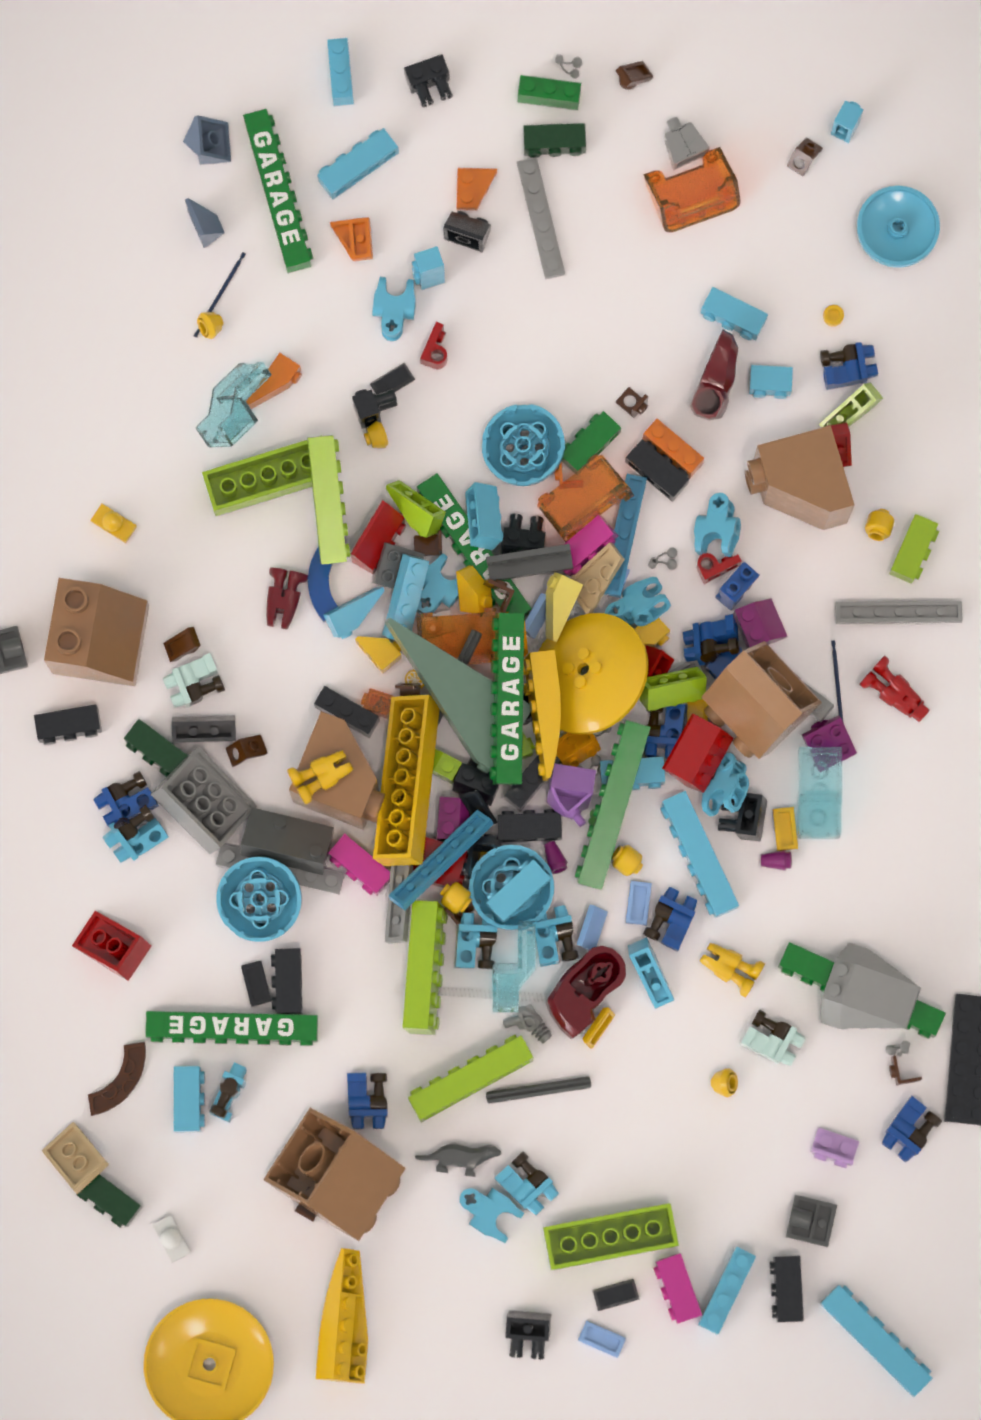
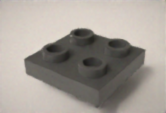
(389, 564)
(11, 650)
(811, 1221)

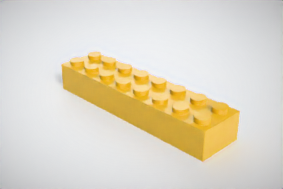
(406, 780)

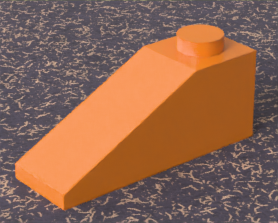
(284, 374)

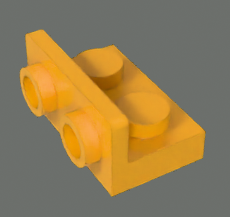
(576, 748)

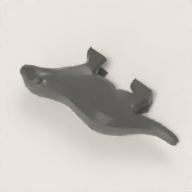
(461, 1156)

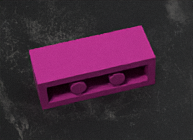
(589, 542)
(359, 865)
(677, 1288)

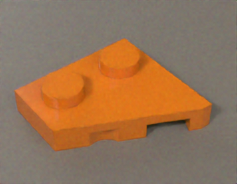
(473, 186)
(355, 237)

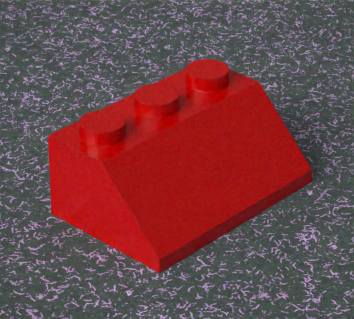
(382, 528)
(697, 753)

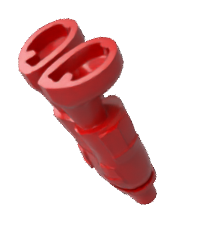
(898, 693)

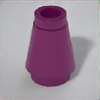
(555, 858)
(777, 860)

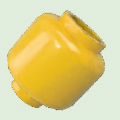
(879, 525)
(627, 860)
(455, 897)

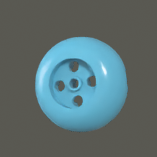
(506, 429)
(506, 861)
(260, 924)

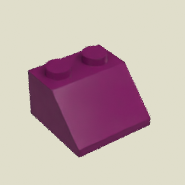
(759, 623)
(451, 816)

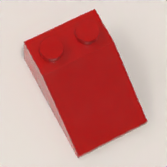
(112, 945)

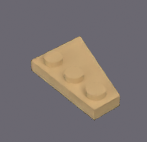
(597, 576)

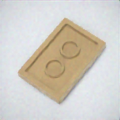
(75, 1157)

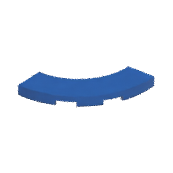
(319, 586)

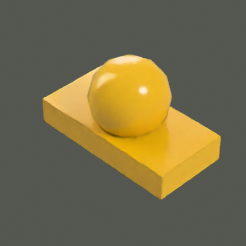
(113, 523)

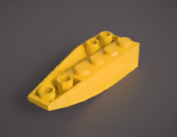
(545, 706)
(344, 1324)

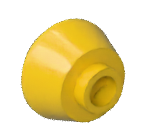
(209, 324)
(376, 435)
(725, 1082)

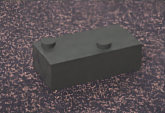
(287, 840)

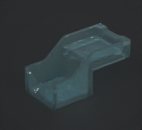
(228, 411)
(819, 793)
(510, 977)

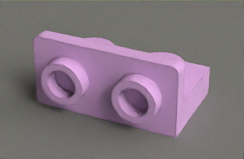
(834, 1147)

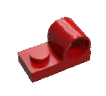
(432, 347)
(843, 441)
(718, 569)

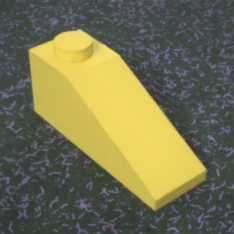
(560, 599)

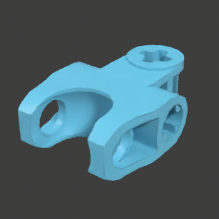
(393, 308)
(717, 525)
(437, 588)
(639, 603)
(728, 784)
(487, 1210)

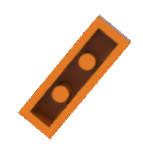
(674, 447)

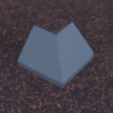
(209, 140)
(205, 222)

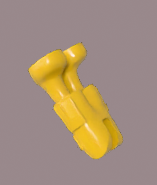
(325, 772)
(726, 965)

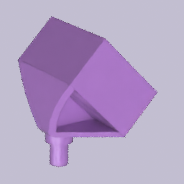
(571, 791)

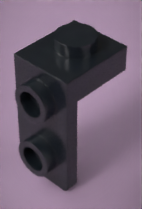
(483, 844)

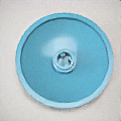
(898, 226)

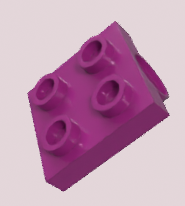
(830, 734)

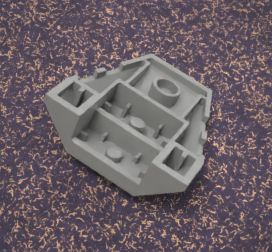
(867, 992)

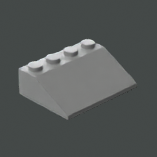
(203, 800)

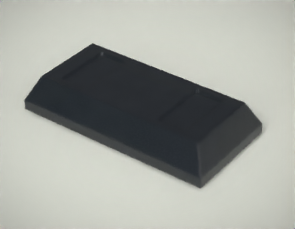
(393, 379)
(474, 801)
(256, 983)
(615, 1294)

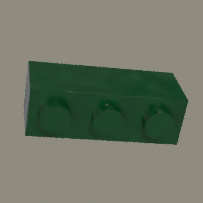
(554, 139)
(154, 747)
(110, 1200)

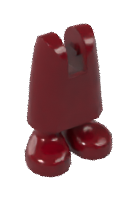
(282, 600)

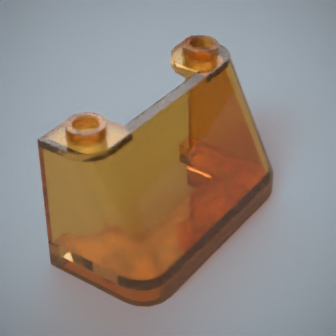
(695, 193)
(583, 497)
(452, 631)

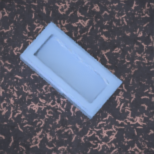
(536, 617)
(638, 903)
(592, 927)
(602, 1339)

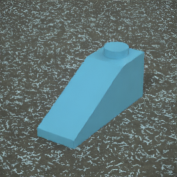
(350, 615)
(650, 972)

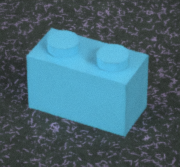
(847, 121)
(770, 381)

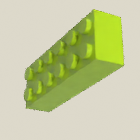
(259, 478)
(327, 499)
(423, 968)
(470, 1078)
(610, 1236)

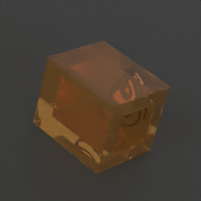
(377, 702)

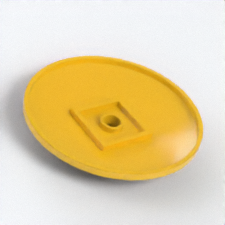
(614, 676)
(204, 1331)

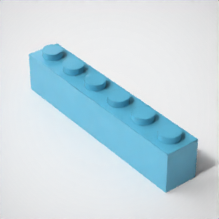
(700, 855)
(876, 1340)

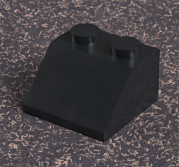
(467, 230)

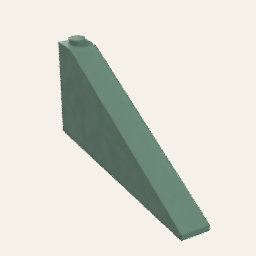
(457, 690)

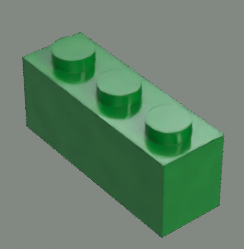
(549, 92)
(590, 441)

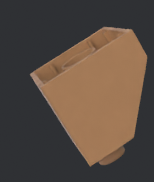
(803, 478)
(96, 632)
(759, 700)
(356, 795)
(342, 1168)

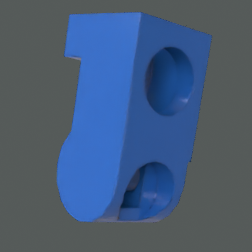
(722, 661)

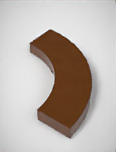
(123, 1084)

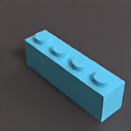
(357, 163)
(407, 592)
(726, 1290)

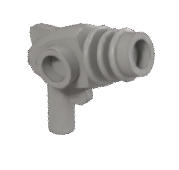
(529, 1020)

